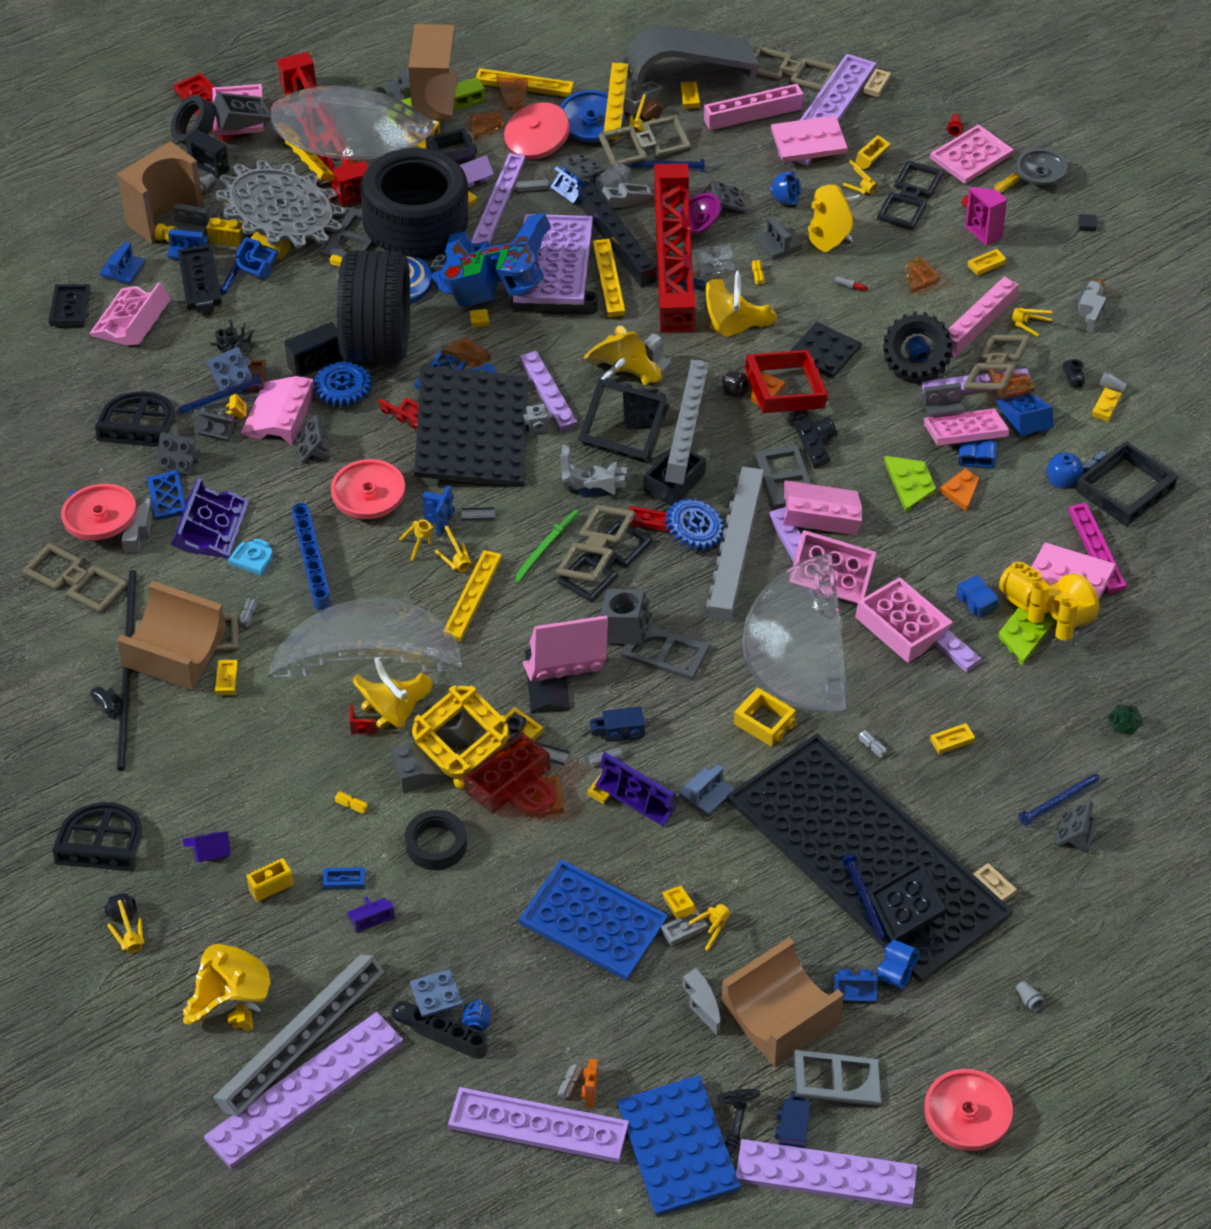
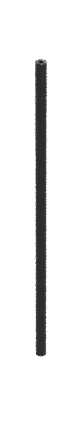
(126, 675)

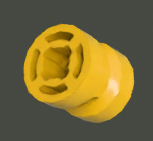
(162, 231)

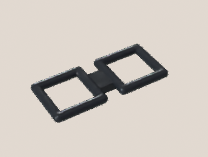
(910, 194)
(612, 575)

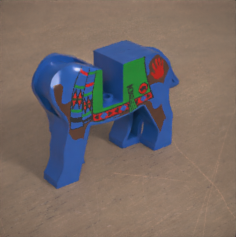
(475, 274)

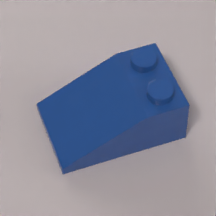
(1027, 413)

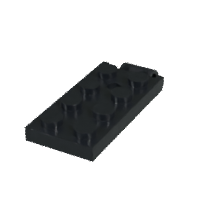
(199, 272)

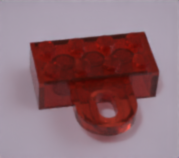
(511, 776)

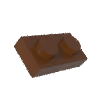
(258, 367)

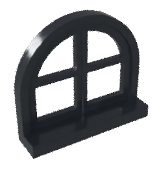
(134, 432)
(97, 855)

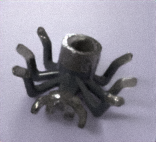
(229, 338)

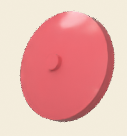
(537, 130)
(368, 489)
(99, 511)
(968, 1109)

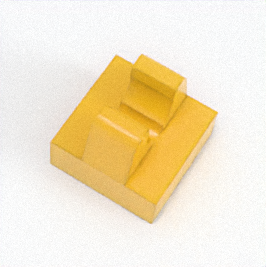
(236, 407)
(241, 1018)

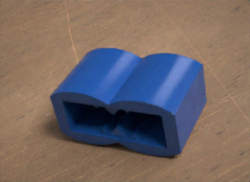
(978, 454)
(977, 596)
(898, 964)

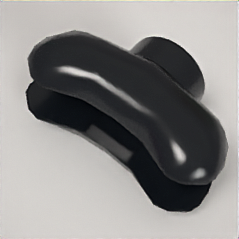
(1074, 372)
(107, 699)
(516, 725)

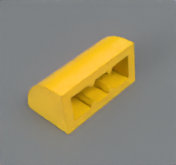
(872, 152)

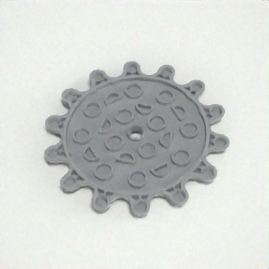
(257, 198)

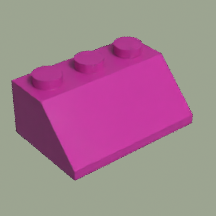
(986, 214)

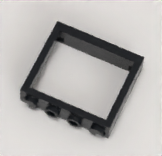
(641, 455)
(1164, 477)

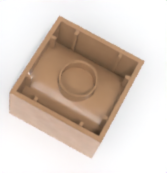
(429, 74)
(155, 185)
(174, 636)
(779, 1003)

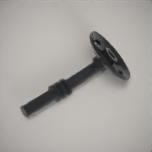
(739, 1100)

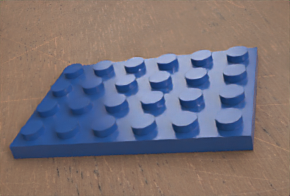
(593, 919)
(678, 1145)

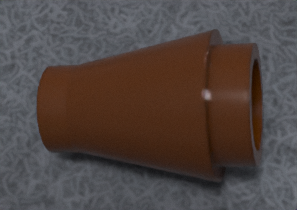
(651, 110)

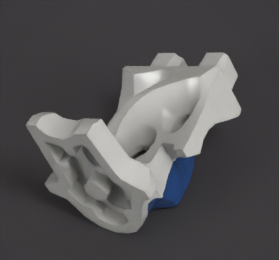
(593, 480)

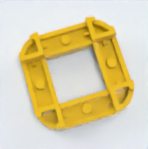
(457, 699)

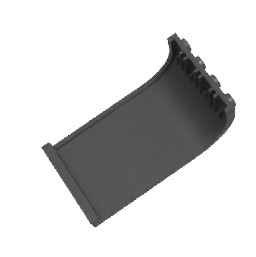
(670, 41)

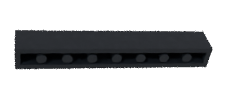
(621, 239)

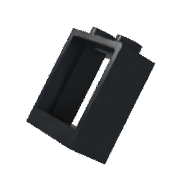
(452, 138)
(202, 142)

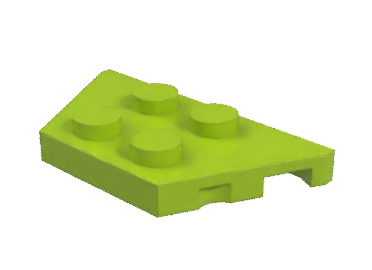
(910, 480)
(1024, 636)

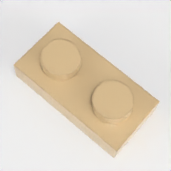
(877, 83)
(995, 882)

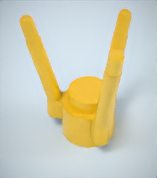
(637, 123)
(868, 184)
(1022, 316)
(422, 530)
(460, 560)
(717, 918)
(132, 942)

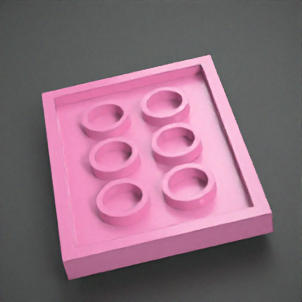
(251, 90)
(809, 138)
(971, 154)
(966, 427)
(1057, 562)

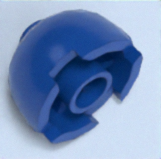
(786, 188)
(1064, 470)

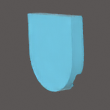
(252, 556)

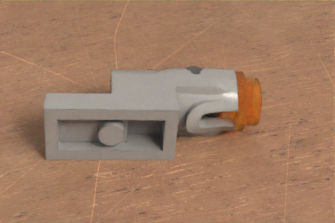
(1092, 303)

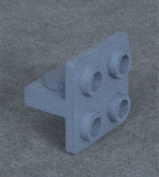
(230, 369)
(707, 789)
(435, 993)

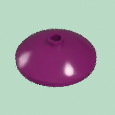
(703, 212)

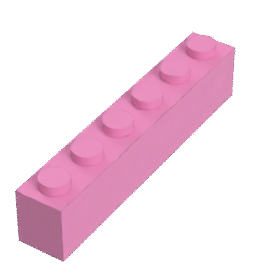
(753, 107)
(982, 314)

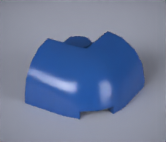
(255, 258)

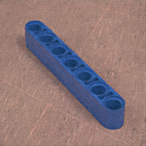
(311, 556)

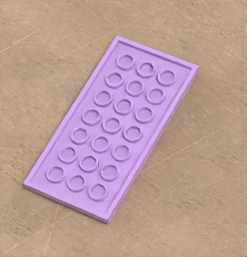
(563, 261)

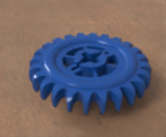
(343, 382)
(694, 526)

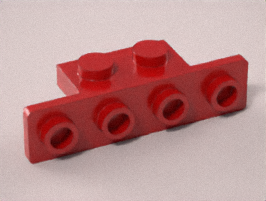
(405, 413)

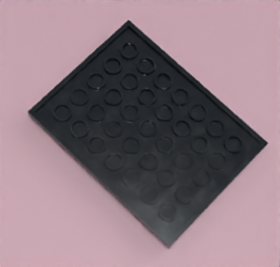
(471, 426)

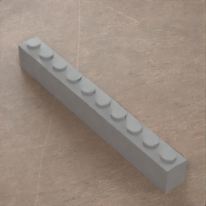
(687, 422)
(736, 544)
(298, 1035)

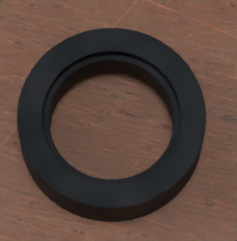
(185, 112)
(440, 860)

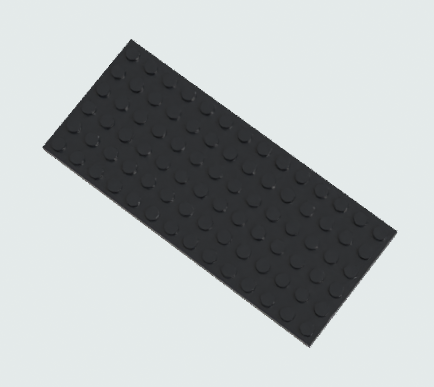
(825, 808)

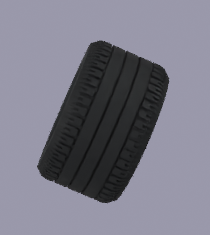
(395, 182)
(373, 306)

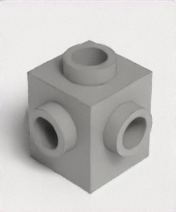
(536, 419)

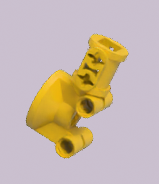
(1069, 600)

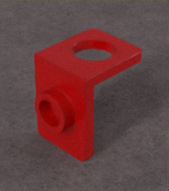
(361, 726)

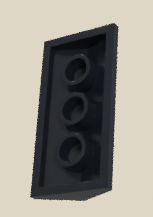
(549, 694)

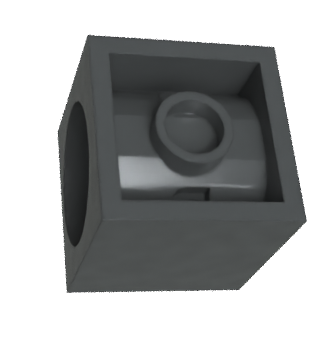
(626, 616)

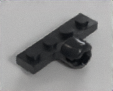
(814, 435)

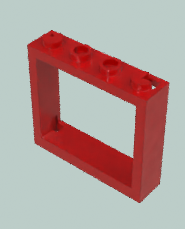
(785, 360)

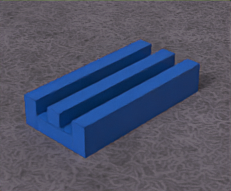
(344, 881)

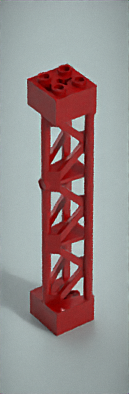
(295, 73)
(675, 309)

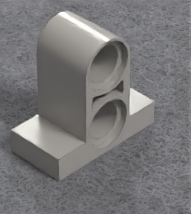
(654, 352)

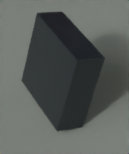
(1087, 222)

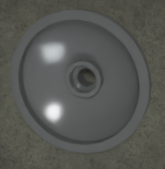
(1041, 166)

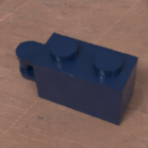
(619, 724)
(794, 1122)

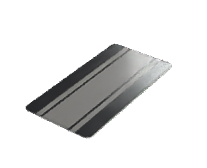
(478, 513)
(556, 754)

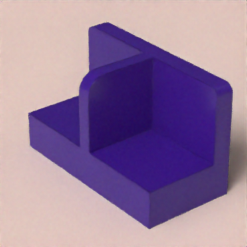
(209, 845)
(371, 914)

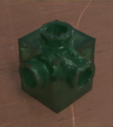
(1125, 719)

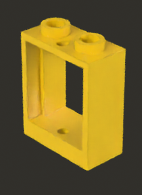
(743, 718)

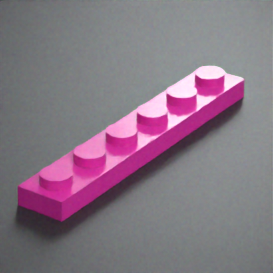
(1095, 543)

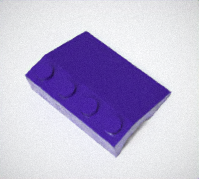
(209, 521)
(636, 790)

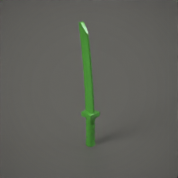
(558, 530)

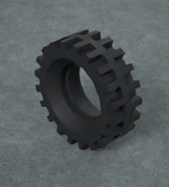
(912, 325)

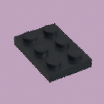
(69, 305)

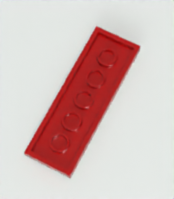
(202, 87)

